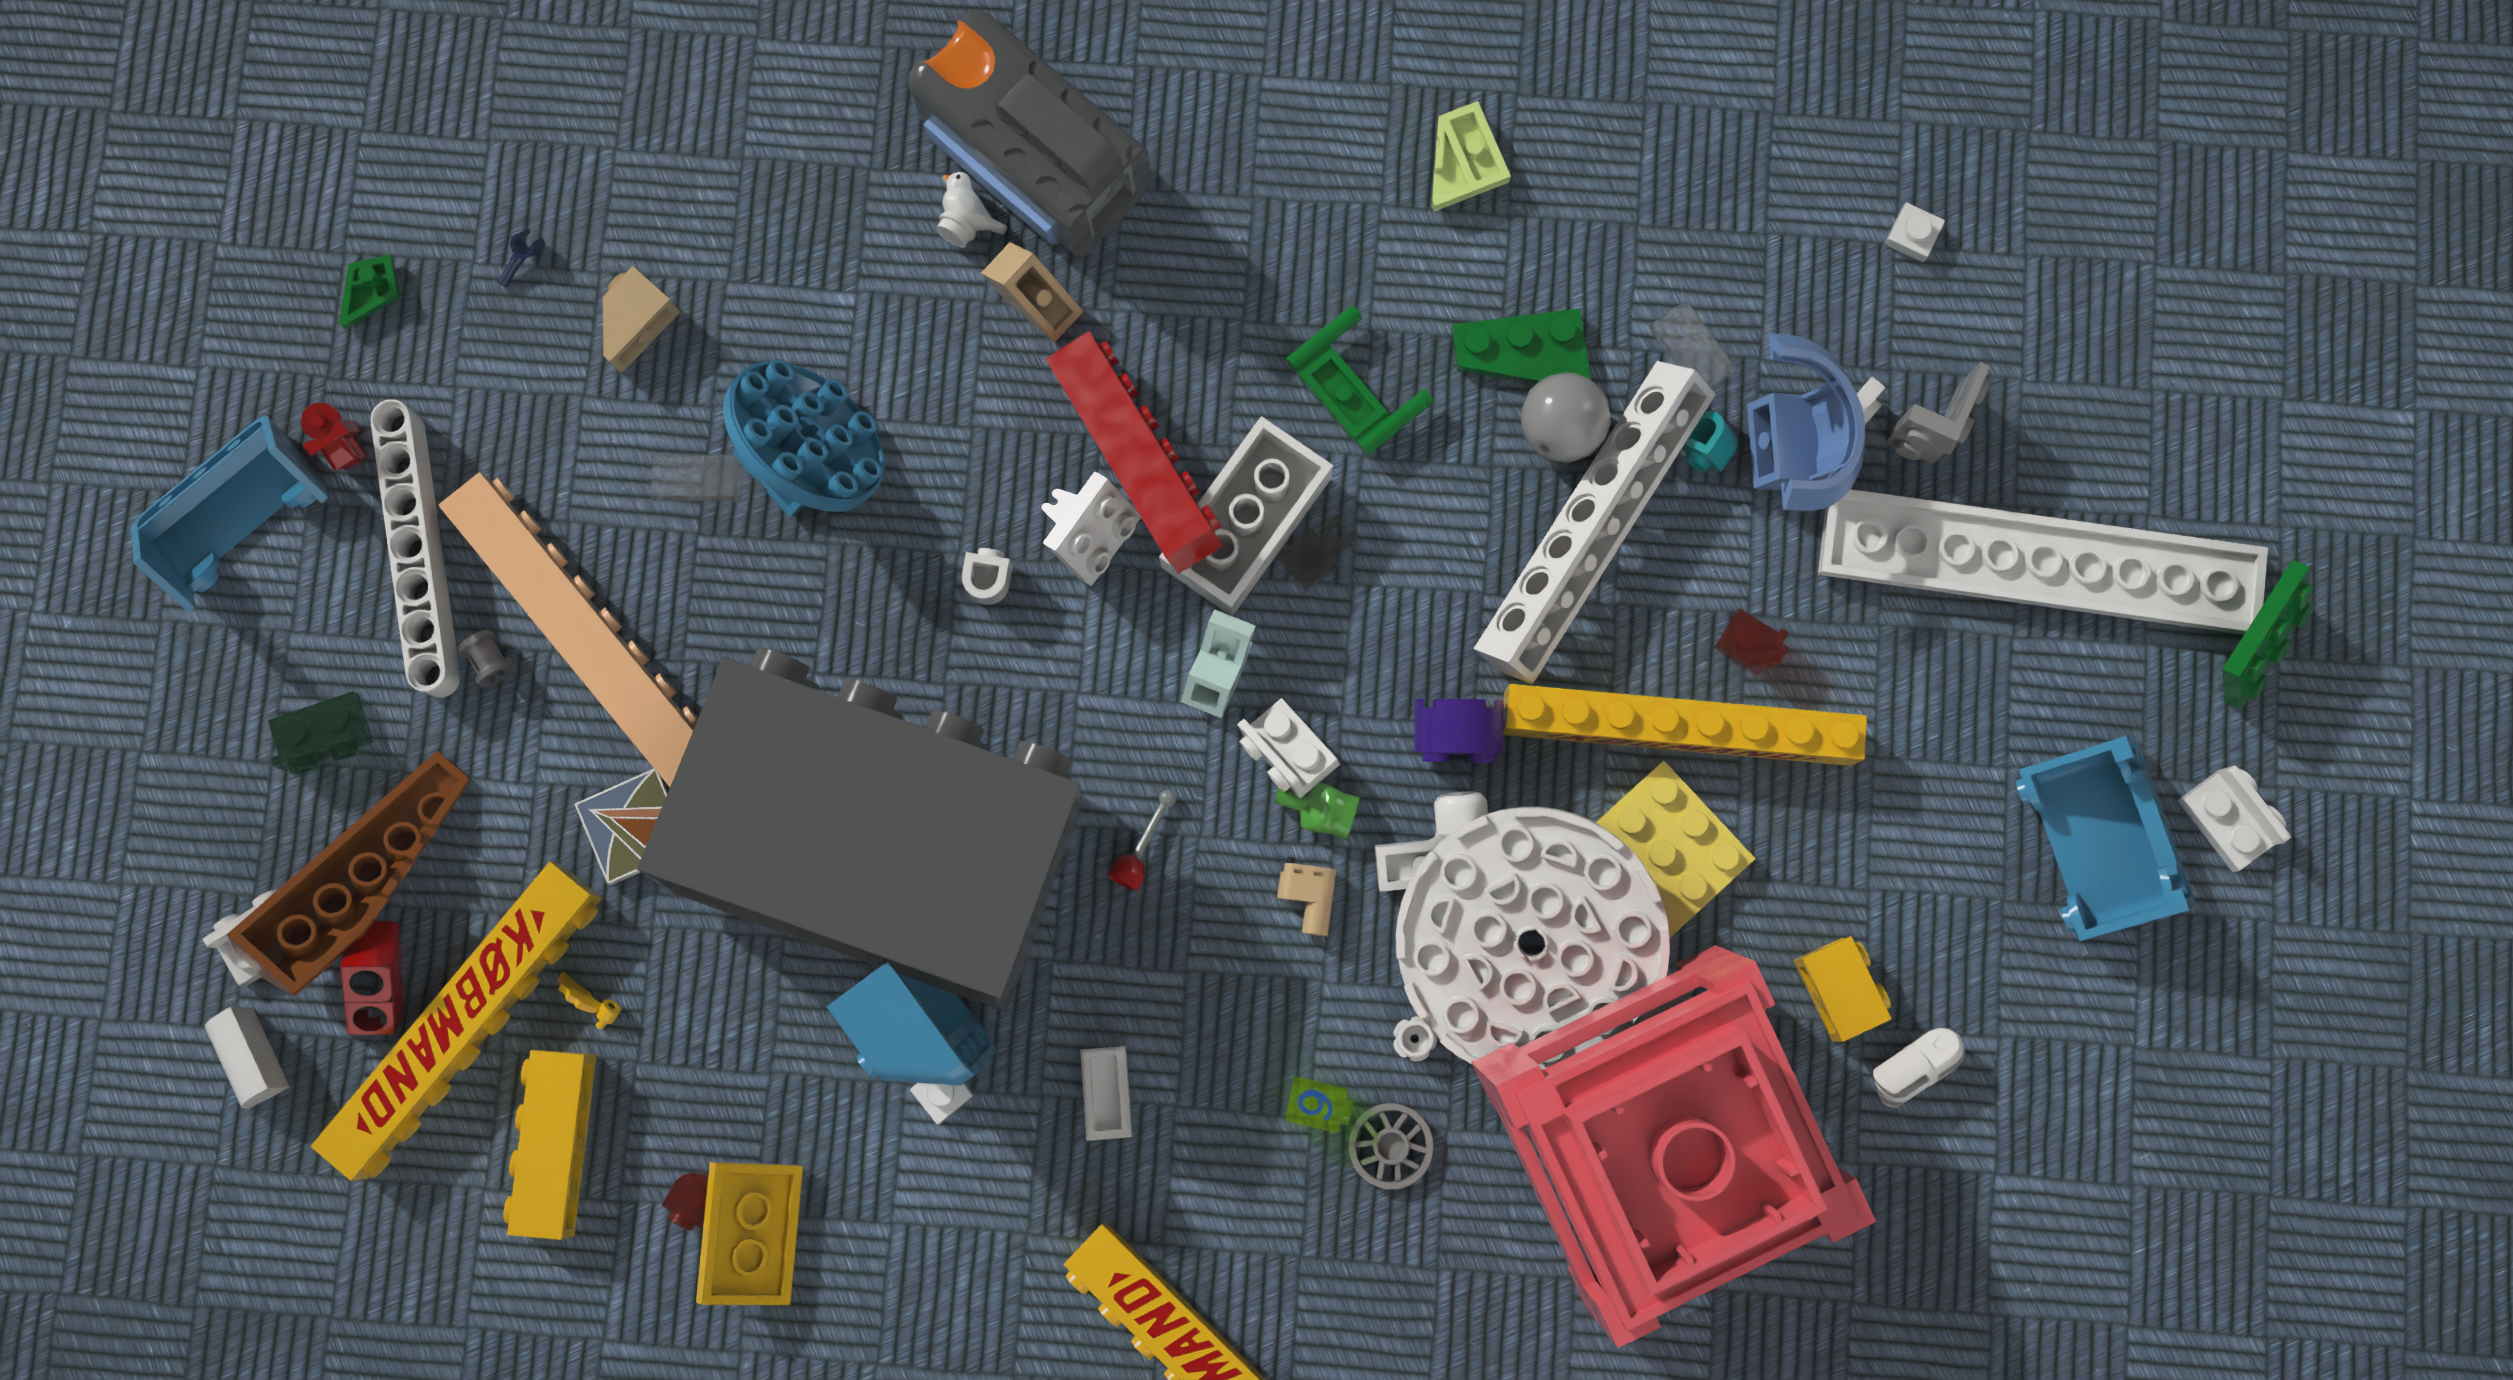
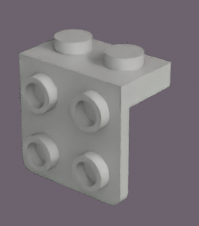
(1930, 435)

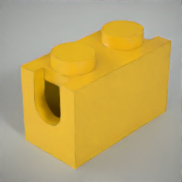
(1844, 988)

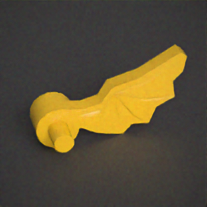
(583, 1000)

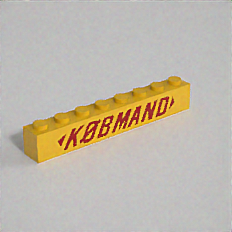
(1684, 725)
(457, 1023)
(1153, 1311)

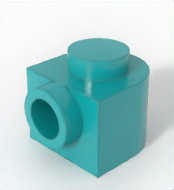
(1710, 443)

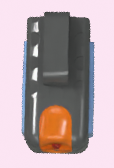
(1028, 135)

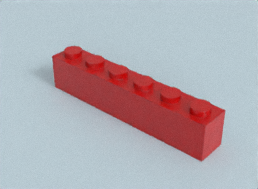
(1134, 453)

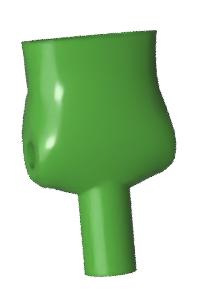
(1322, 809)

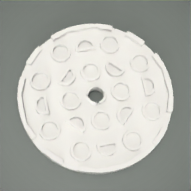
(1515, 876)

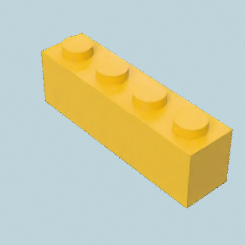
(550, 1144)

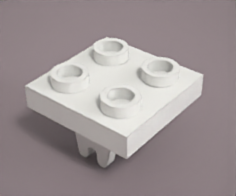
(1089, 527)

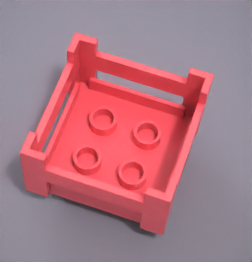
(1672, 1143)

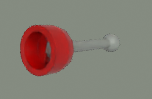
(1129, 869)

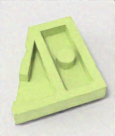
(1465, 157)

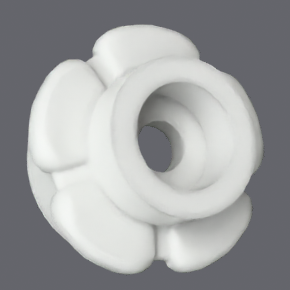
(1403, 1044)

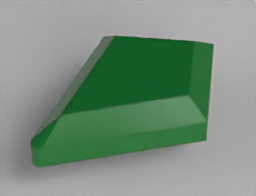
(368, 288)

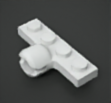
(1399, 861)

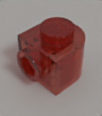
(688, 1200)

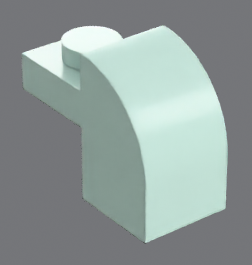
(1218, 664)

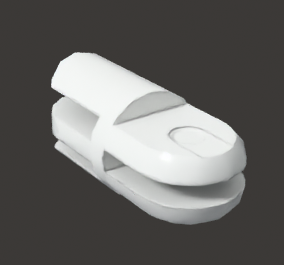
(1918, 1066)

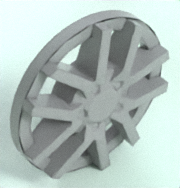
(1391, 1146)

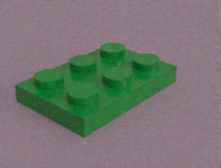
(2268, 635)

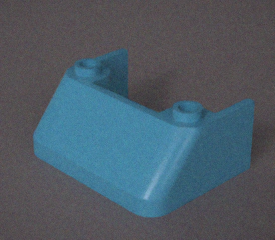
(218, 506)
(911, 1030)

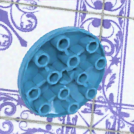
(803, 438)

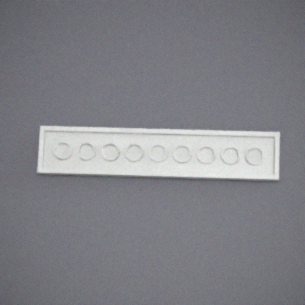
(2043, 561)

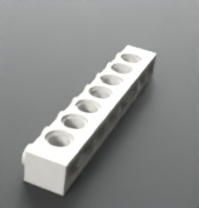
(1595, 521)

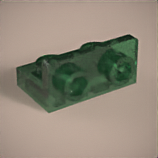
(319, 732)

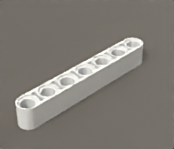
(401, 534)

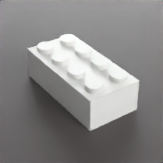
(1259, 505)

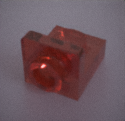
(1752, 642)

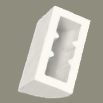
(246, 1055)

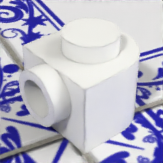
(987, 575)

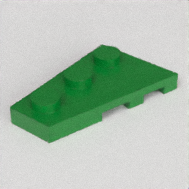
(1523, 346)

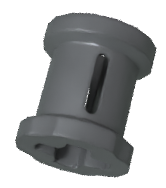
(485, 658)

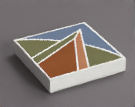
(622, 822)

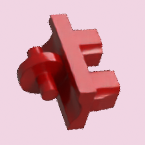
(332, 436)

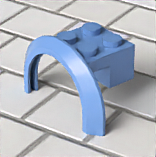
(1808, 441)

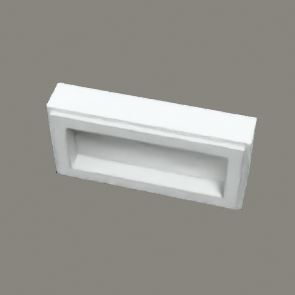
(1106, 1093)

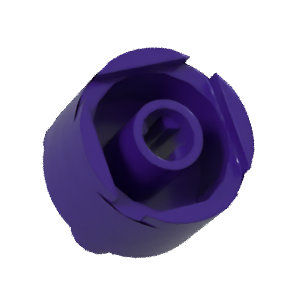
(1458, 728)

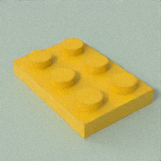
(749, 1234)

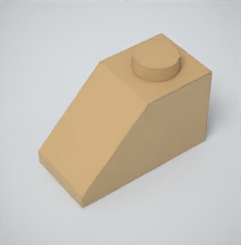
(1032, 290)
(633, 317)

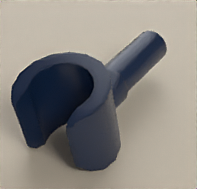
(520, 253)

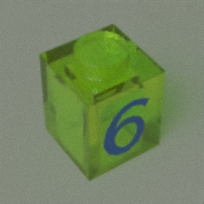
(1318, 1104)

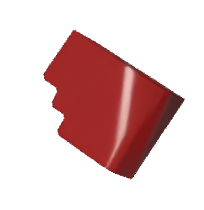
(372, 952)

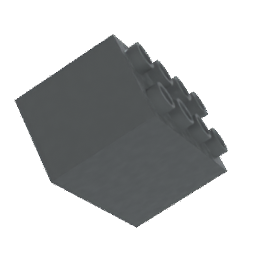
(865, 827)

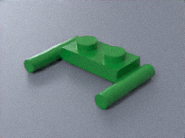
(1344, 393)

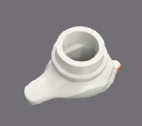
(964, 212)

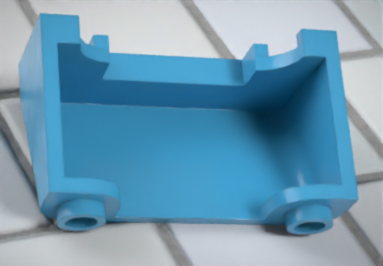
(2108, 838)

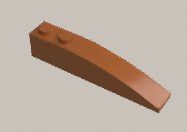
(348, 883)

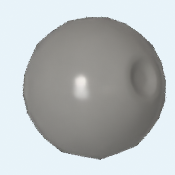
(1565, 417)

